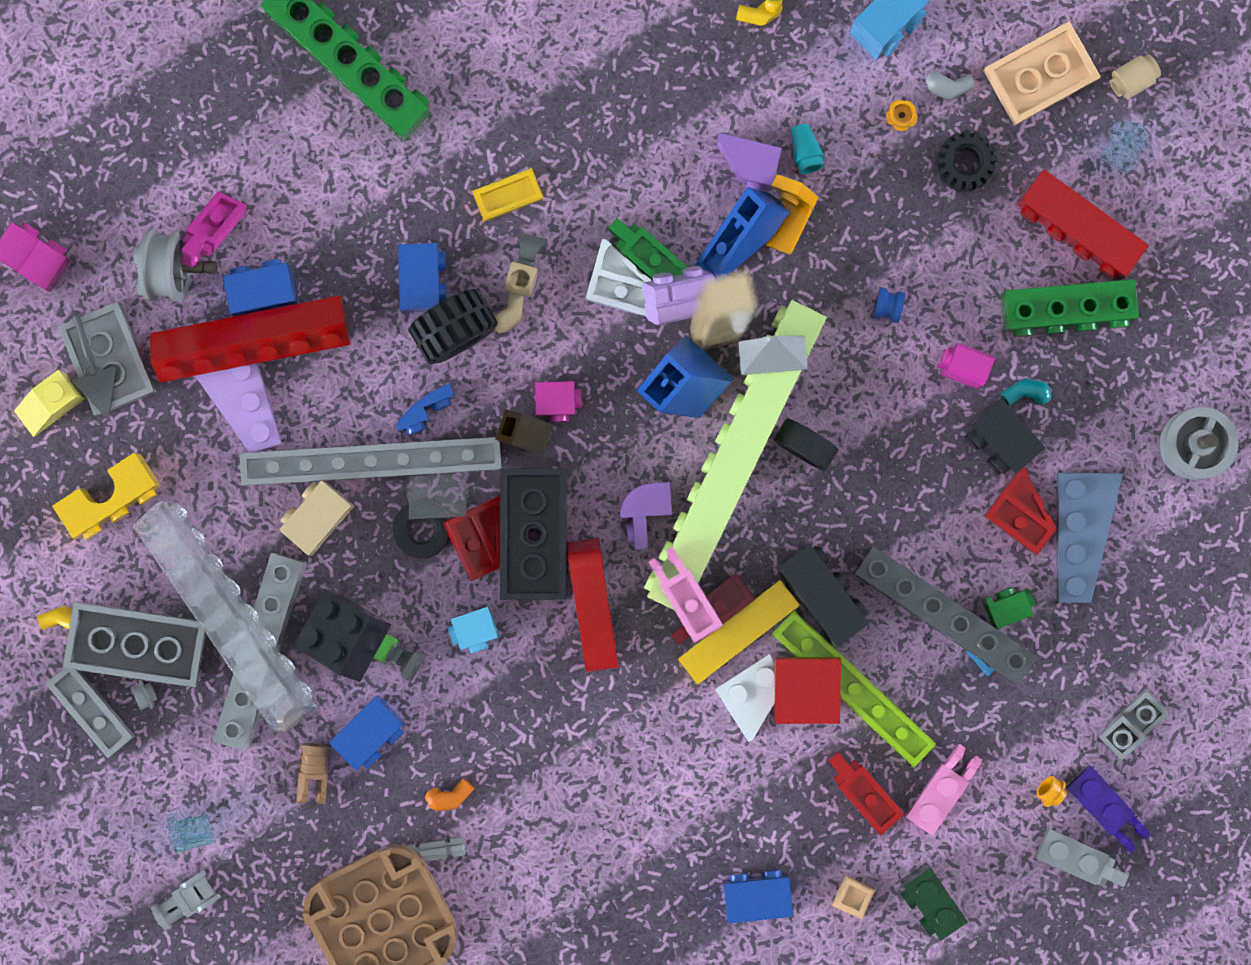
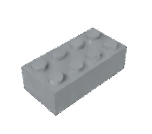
(134, 644)

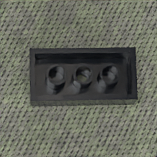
(530, 501)

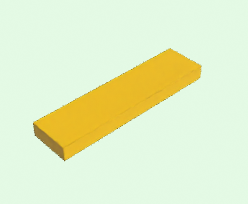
(738, 632)

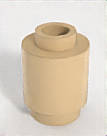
(1135, 76)

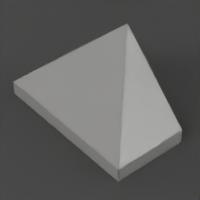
(772, 354)

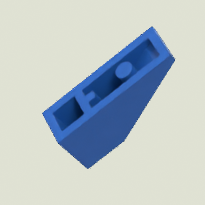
(743, 232)

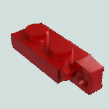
(865, 794)

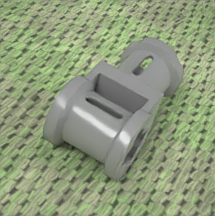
(190, 898)

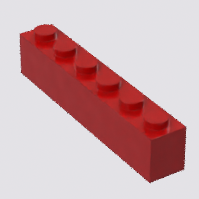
(249, 339)

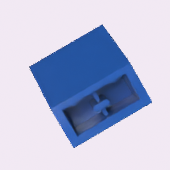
(685, 381)

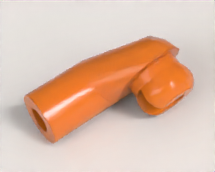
(449, 800)

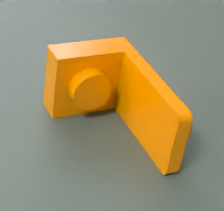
(800, 203)

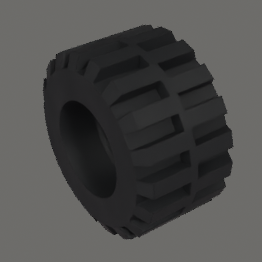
(452, 326)

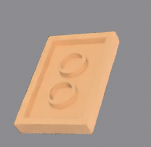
(1042, 73)

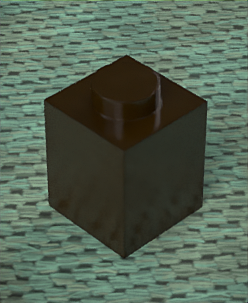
(524, 432)

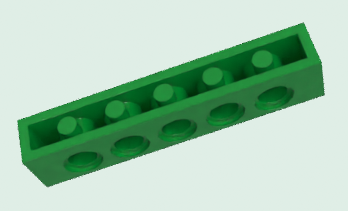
(403, 119)

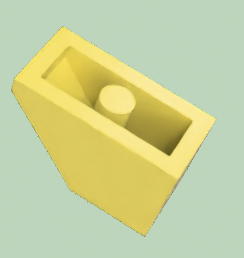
(48, 402)

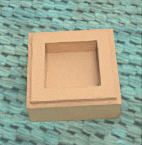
(853, 897)

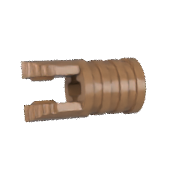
(313, 766)

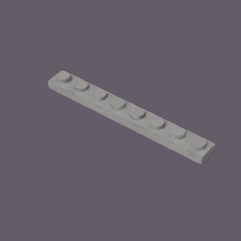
(370, 461)

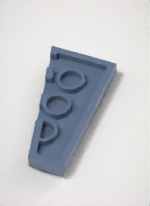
(1083, 525)

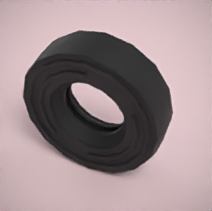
(412, 547)

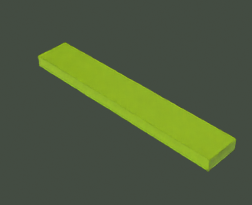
(859, 692)

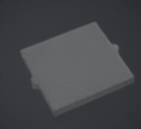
(437, 495)

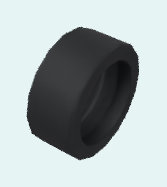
(806, 444)

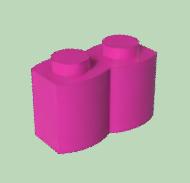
(31, 256)
(965, 365)

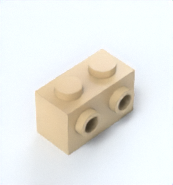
(315, 517)

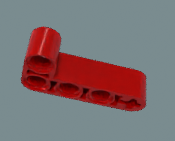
(592, 604)

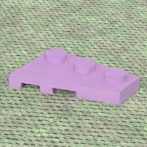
(244, 404)

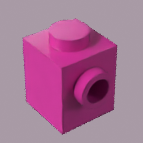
(557, 400)

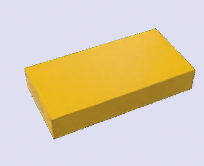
(507, 195)

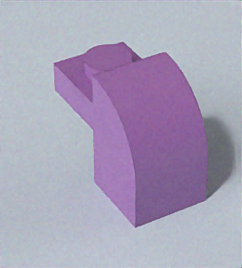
(644, 502)

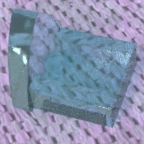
(1125, 145)
(189, 832)

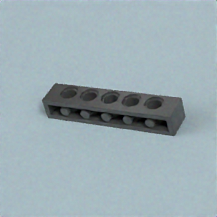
(945, 615)

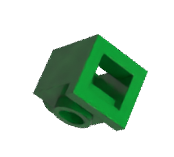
(1008, 607)

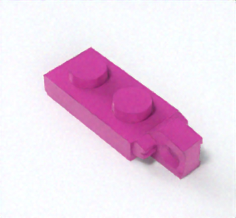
(211, 227)

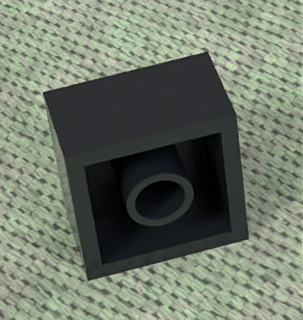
(1002, 438)
(342, 635)

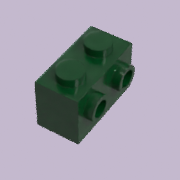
(933, 901)

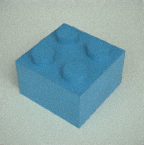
(884, 22)

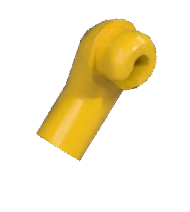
(762, 14)
(56, 616)

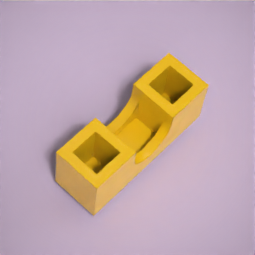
(132, 483)

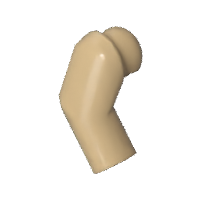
(511, 315)

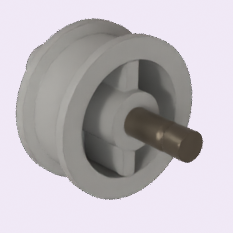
(161, 266)
(1198, 443)

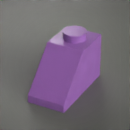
(750, 160)

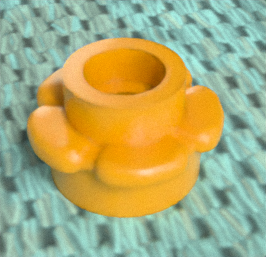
(905, 107)
(1051, 791)

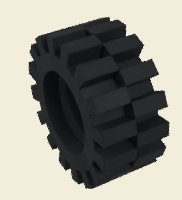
(970, 142)

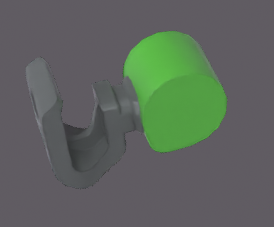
(407, 660)

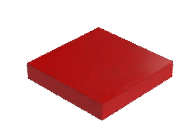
(807, 690)

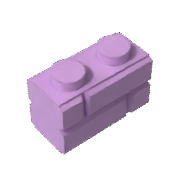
(674, 297)

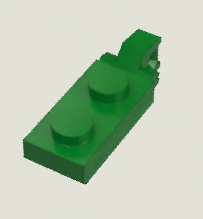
(645, 250)

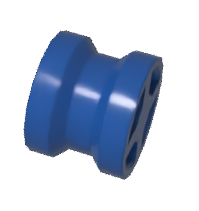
(888, 305)

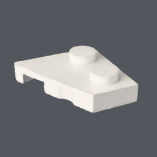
(617, 281)
(750, 695)

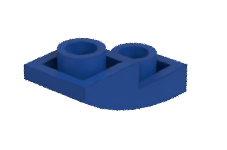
(417, 415)

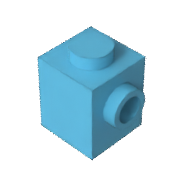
(473, 630)

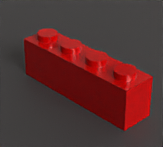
(1081, 225)

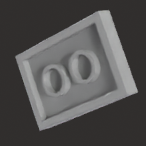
(110, 346)

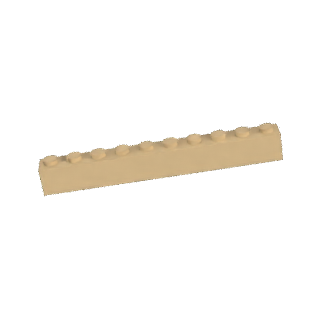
(722, 311)

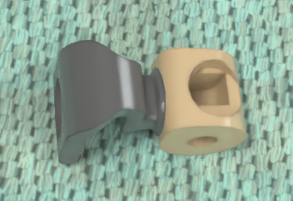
(523, 274)

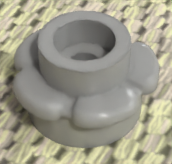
(143, 695)

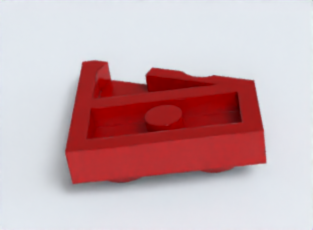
(1022, 513)
(477, 538)

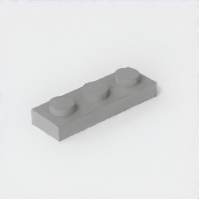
(90, 710)

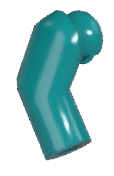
(1029, 388)

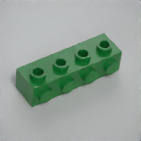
(1069, 306)

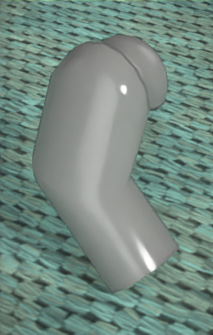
(948, 88)

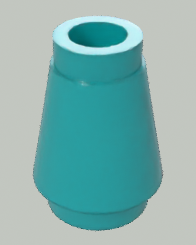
(806, 150)

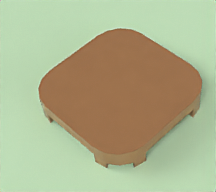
(381, 912)

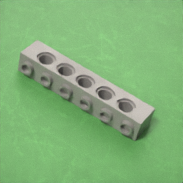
(274, 611)

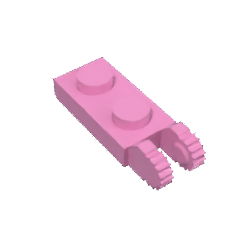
(687, 598)
(942, 792)

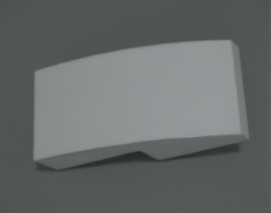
(1133, 724)

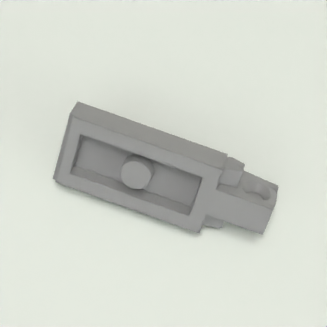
(1079, 859)

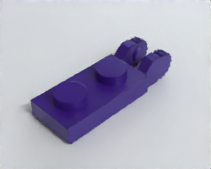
(1105, 806)

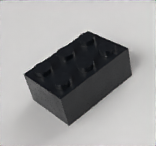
(823, 594)

